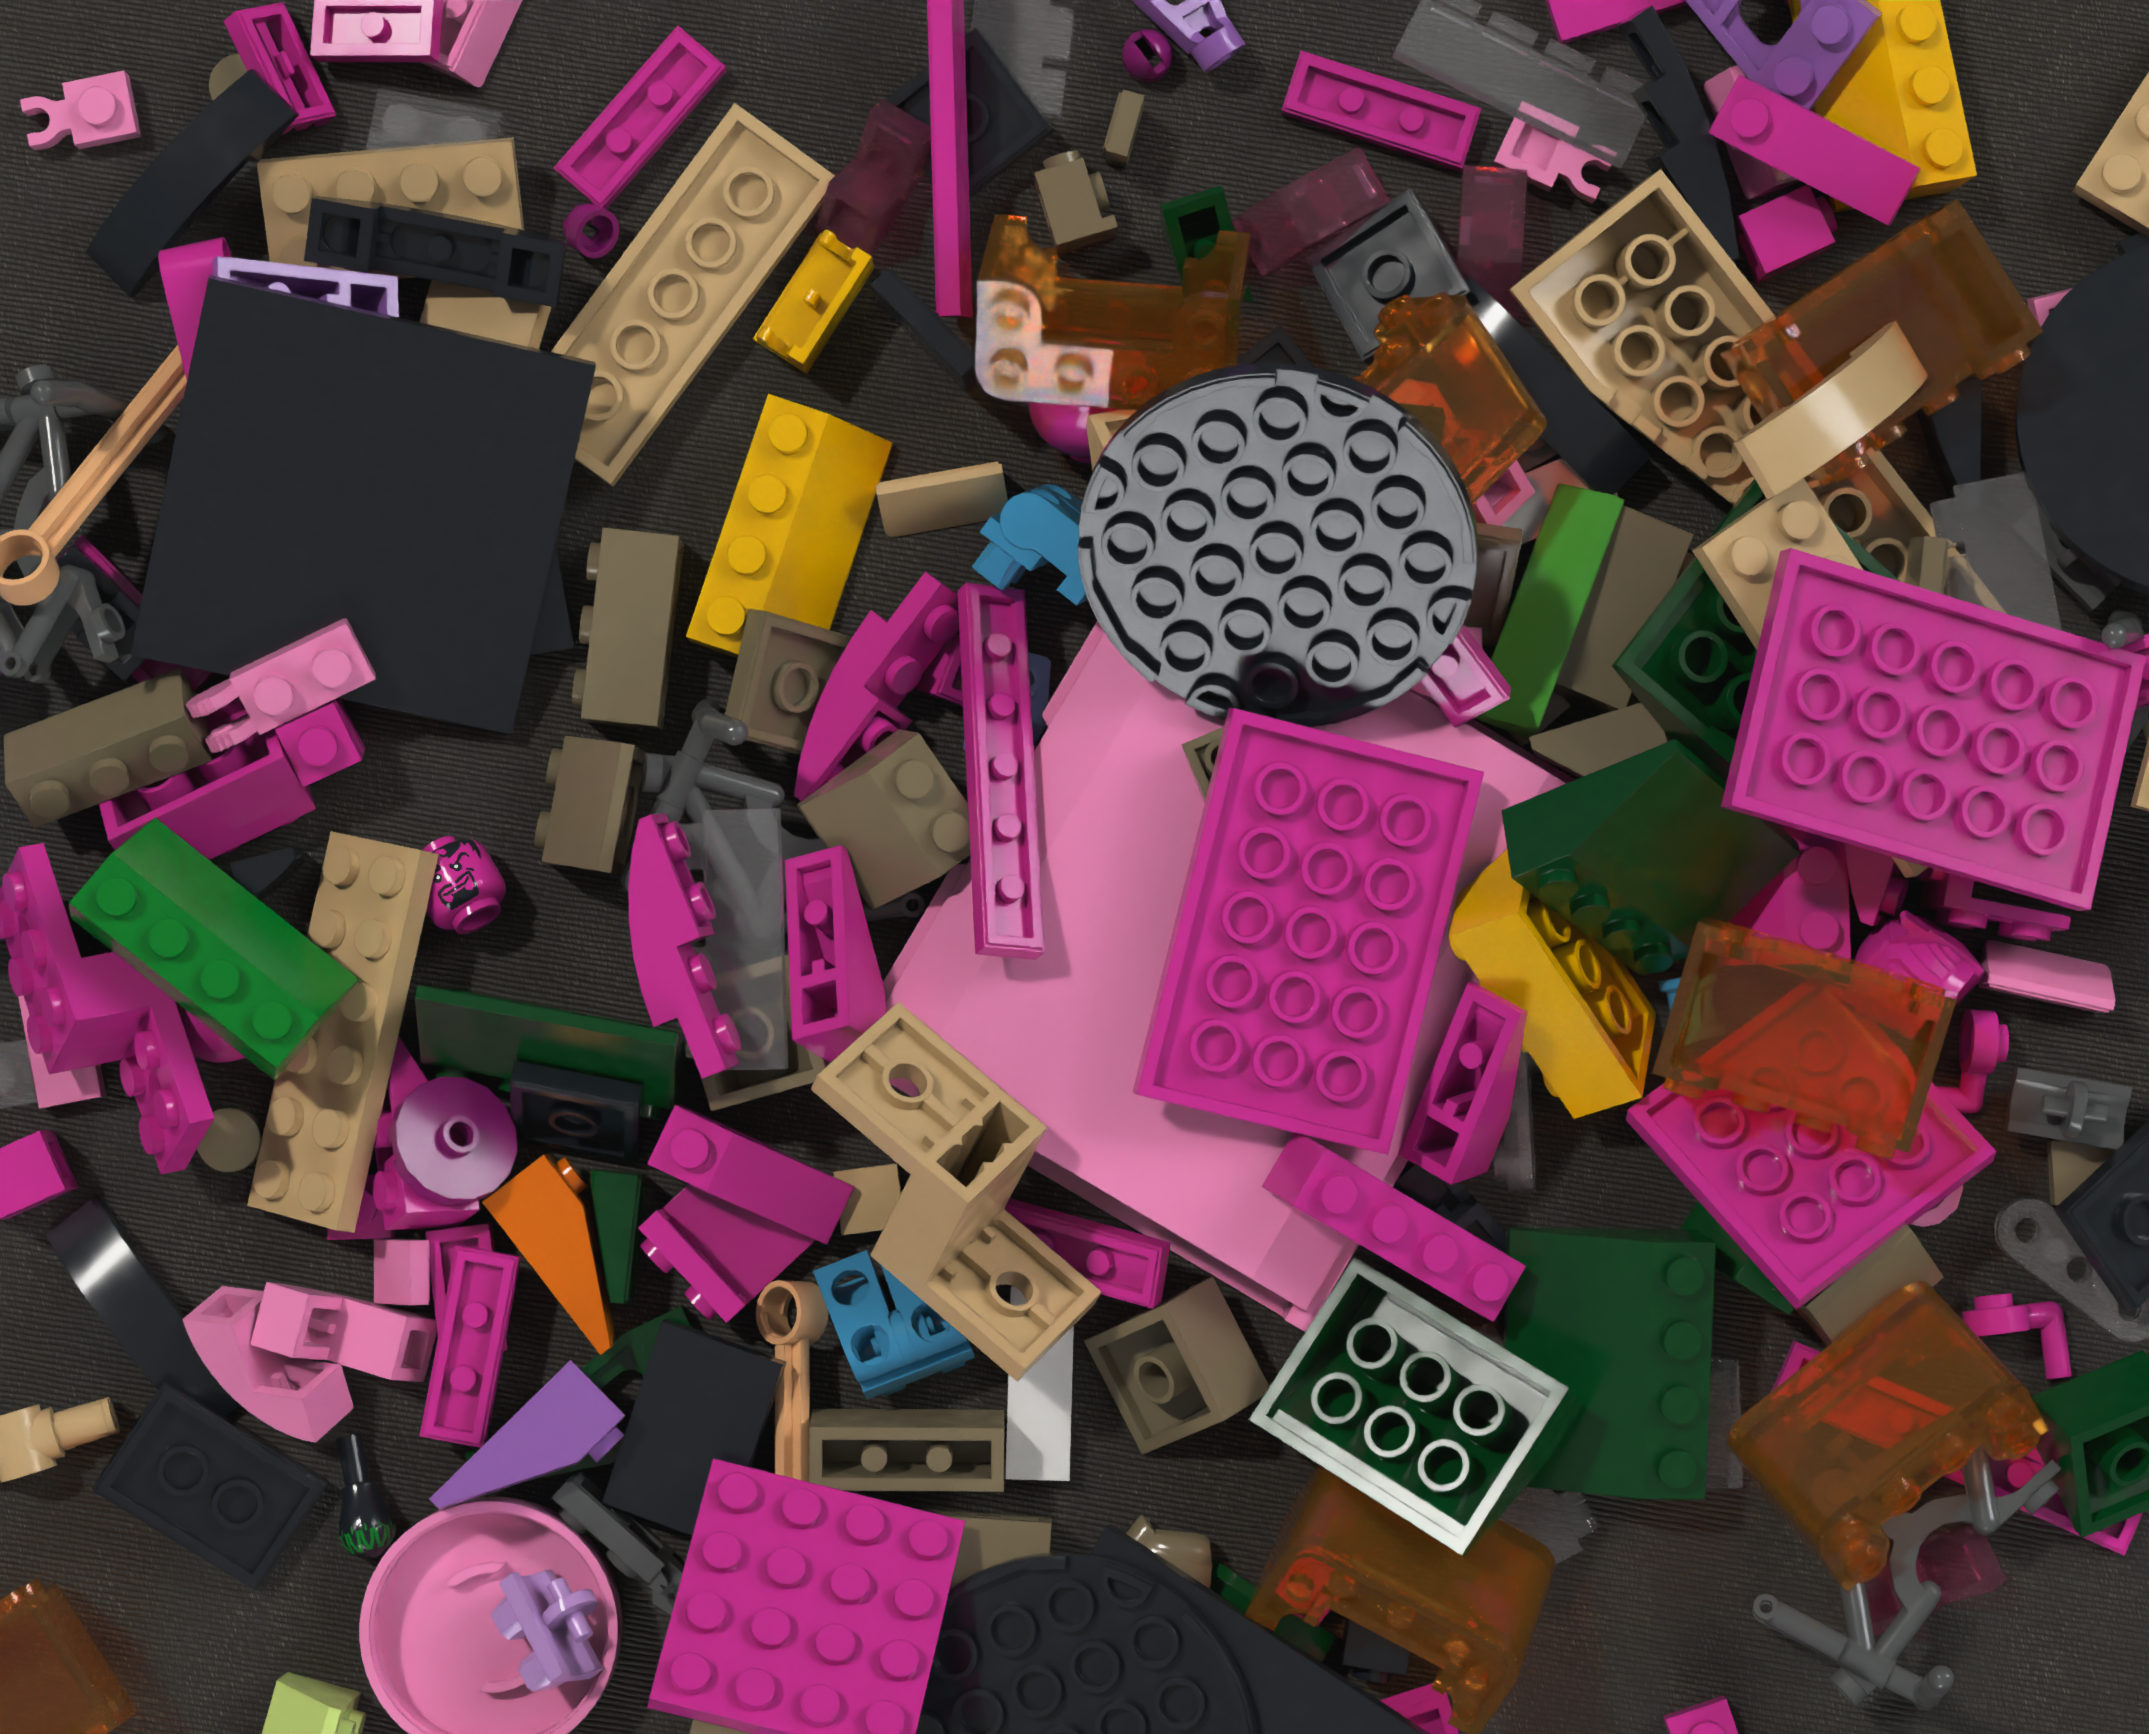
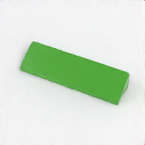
(1550, 603)

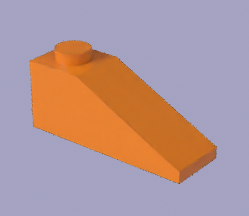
(557, 1236)

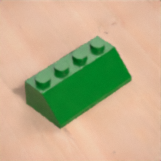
(211, 946)

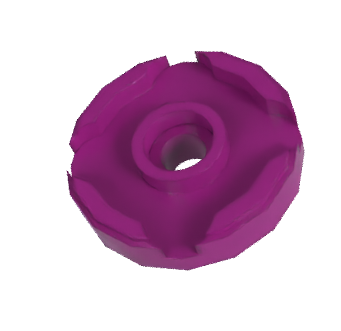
(429, 1157)

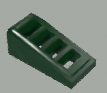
(619, 1213)

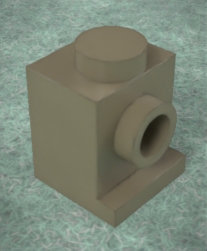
(1073, 203)

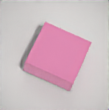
(401, 1271)

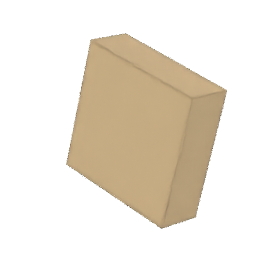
(872, 1198)

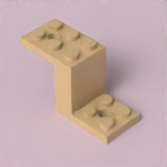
(964, 1157)

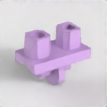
(554, 1626)

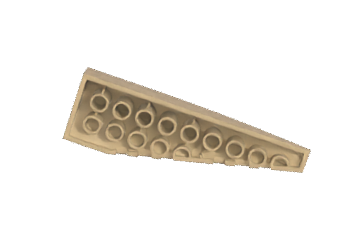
(1641, 322)

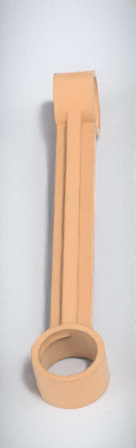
(89, 485)
(793, 1346)

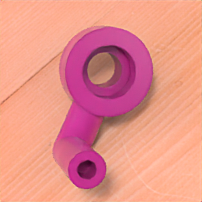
(1980, 1048)
(1999, 1315)

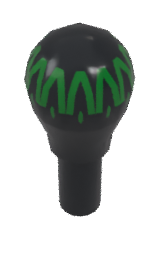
(365, 1520)

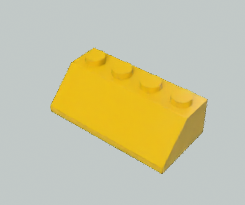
(1904, 95)
(790, 523)
(1583, 1007)

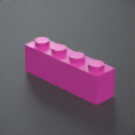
(1393, 1226)

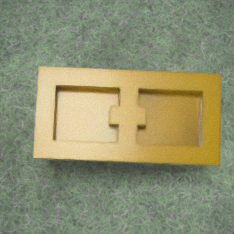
(815, 301)

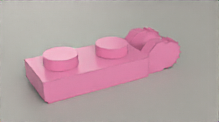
(286, 684)

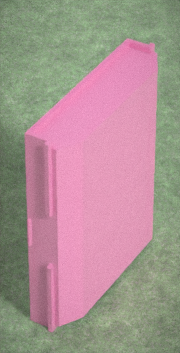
(1073, 1024)

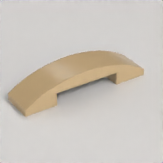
(1833, 412)

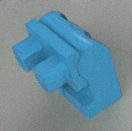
(1031, 532)
(886, 1344)

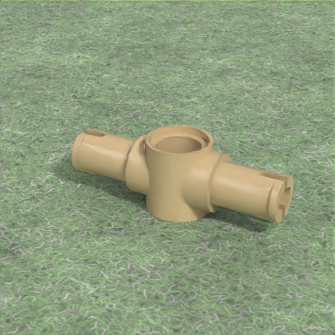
(37, 1437)

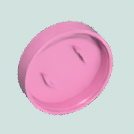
(432, 1631)

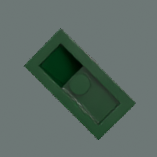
(1193, 224)

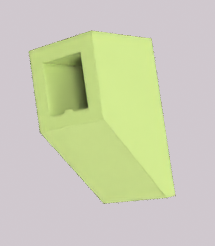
(312, 1707)

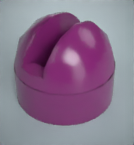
(1136, 63)
(601, 220)

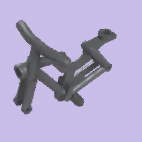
(42, 414)
(682, 777)
(1871, 1664)

